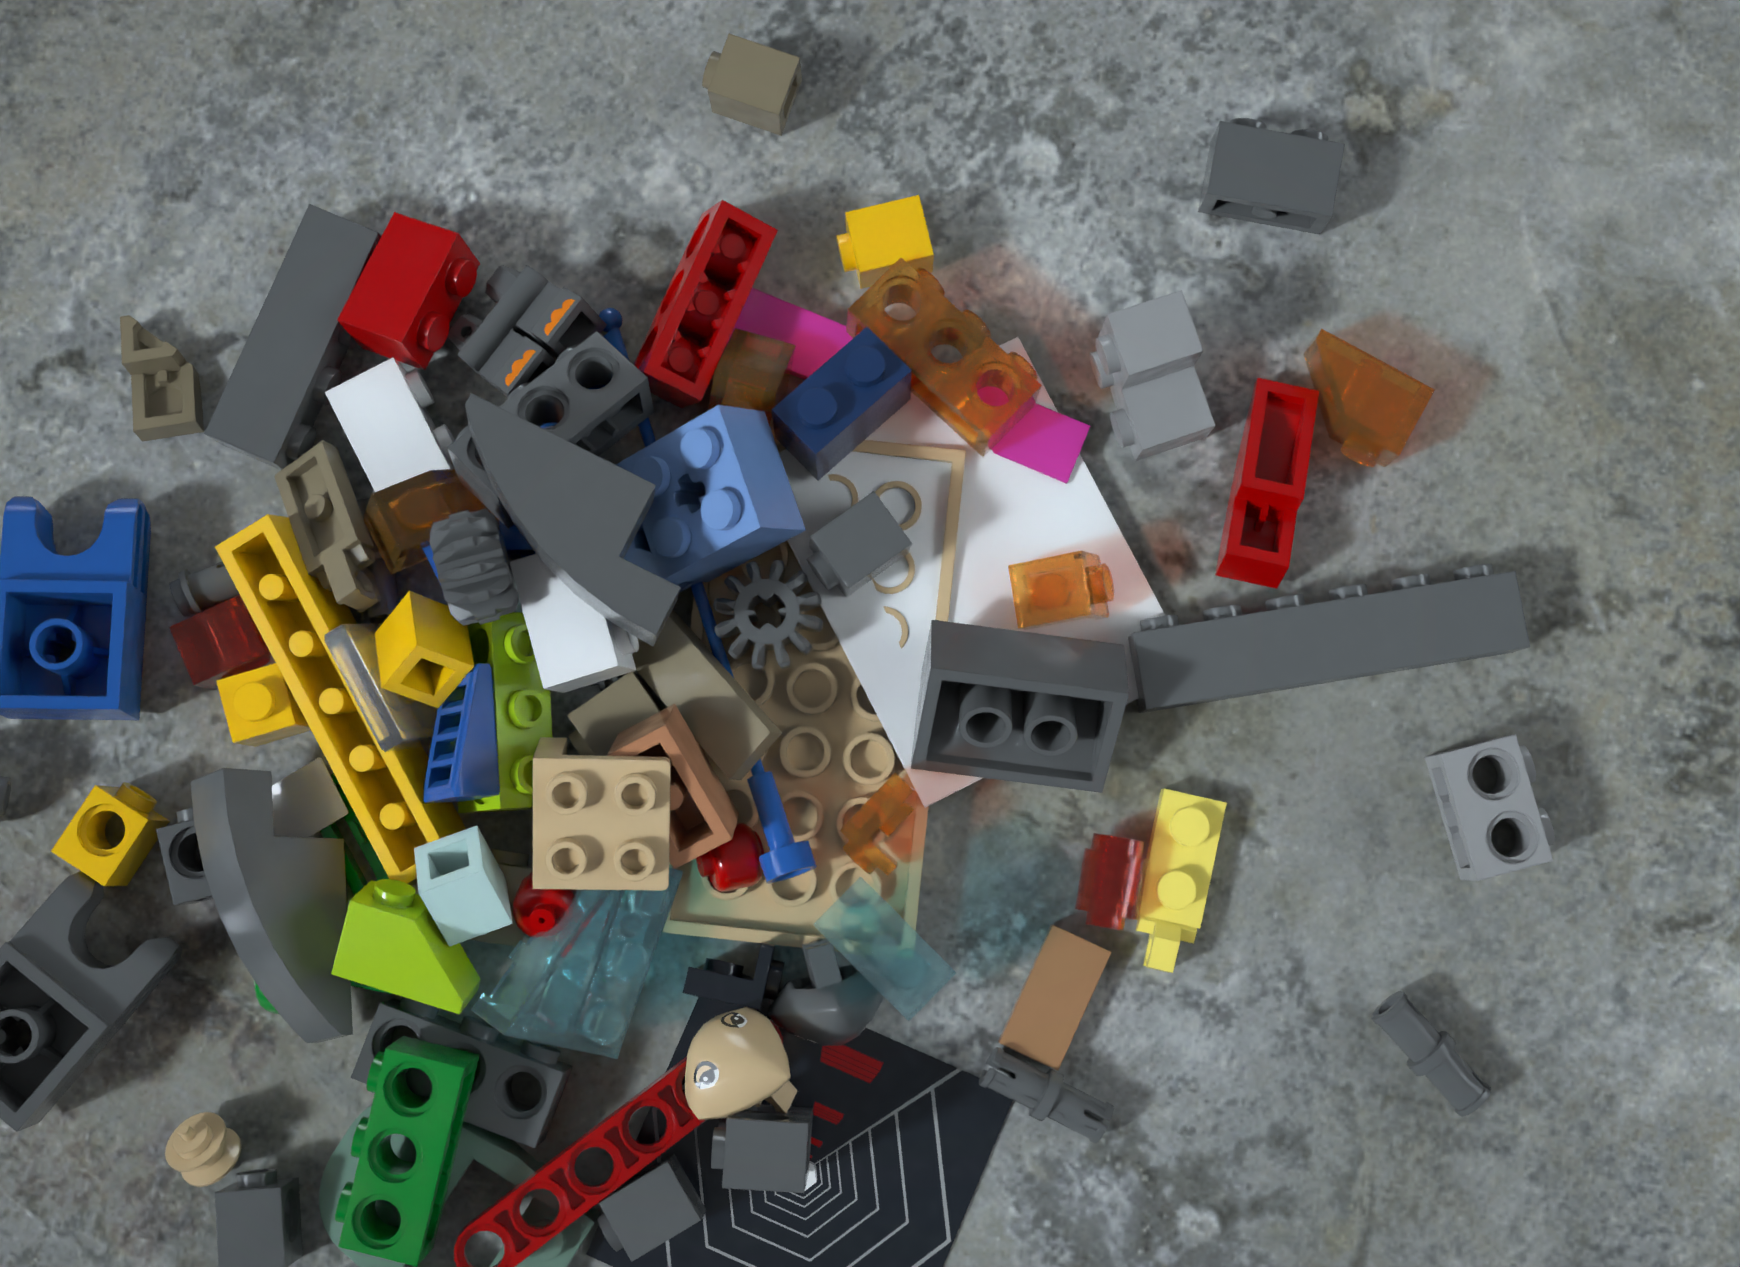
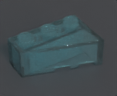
(585, 973)

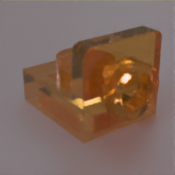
(1060, 589)
(882, 811)

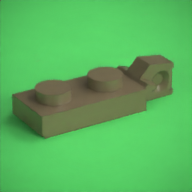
(329, 525)

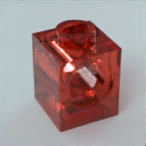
(220, 643)

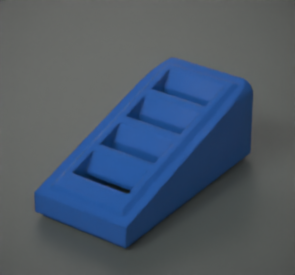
(464, 743)

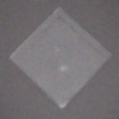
(393, 718)

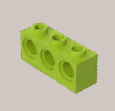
(519, 706)

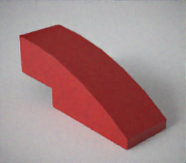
(1268, 484)

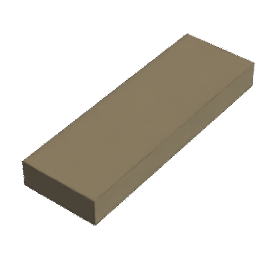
(708, 697)

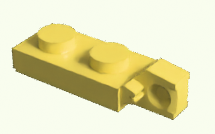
(1178, 873)

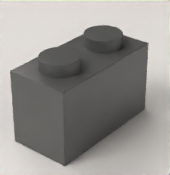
(1271, 176)

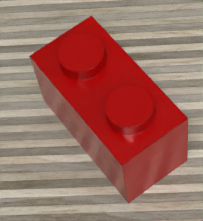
(410, 291)

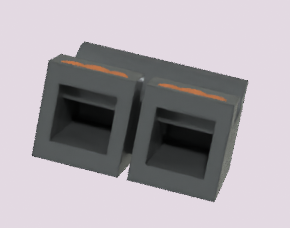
(521, 327)

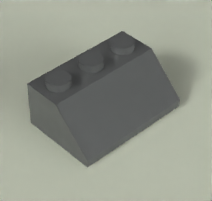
(1019, 706)

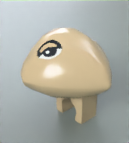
(736, 1066)

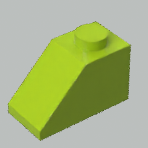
(399, 949)

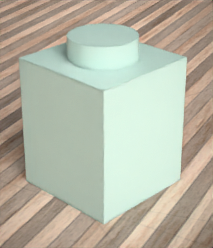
(462, 886)

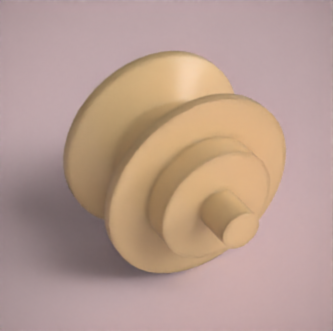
(203, 1149)

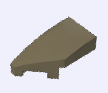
(162, 384)

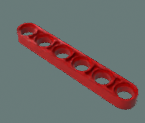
(560, 1177)

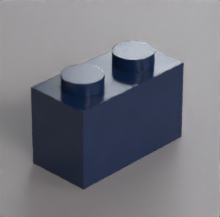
(842, 403)

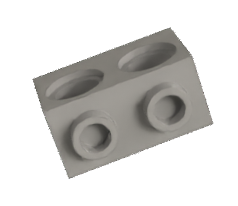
(1472, 813)

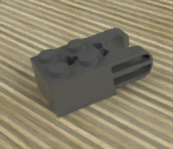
(65, 999)

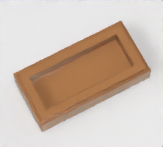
(1054, 997)

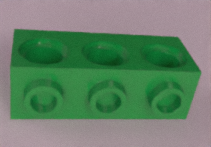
(433, 1127)

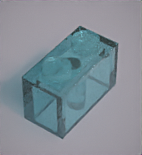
(884, 948)

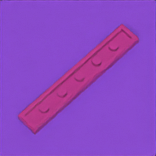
(1039, 441)

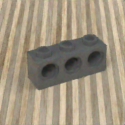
(562, 395)
(491, 1096)

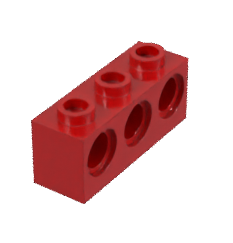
(703, 303)

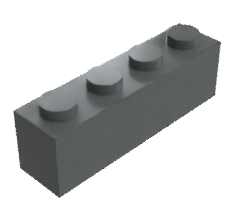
(294, 344)

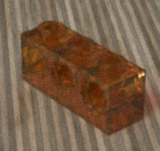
(941, 386)

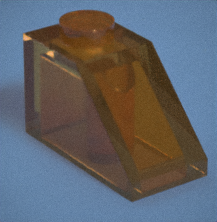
(1364, 400)
(405, 512)

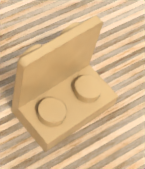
(599, 820)

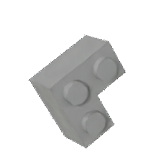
(1149, 366)

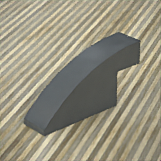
(574, 516)
(276, 899)

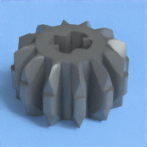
(473, 567)
(768, 592)

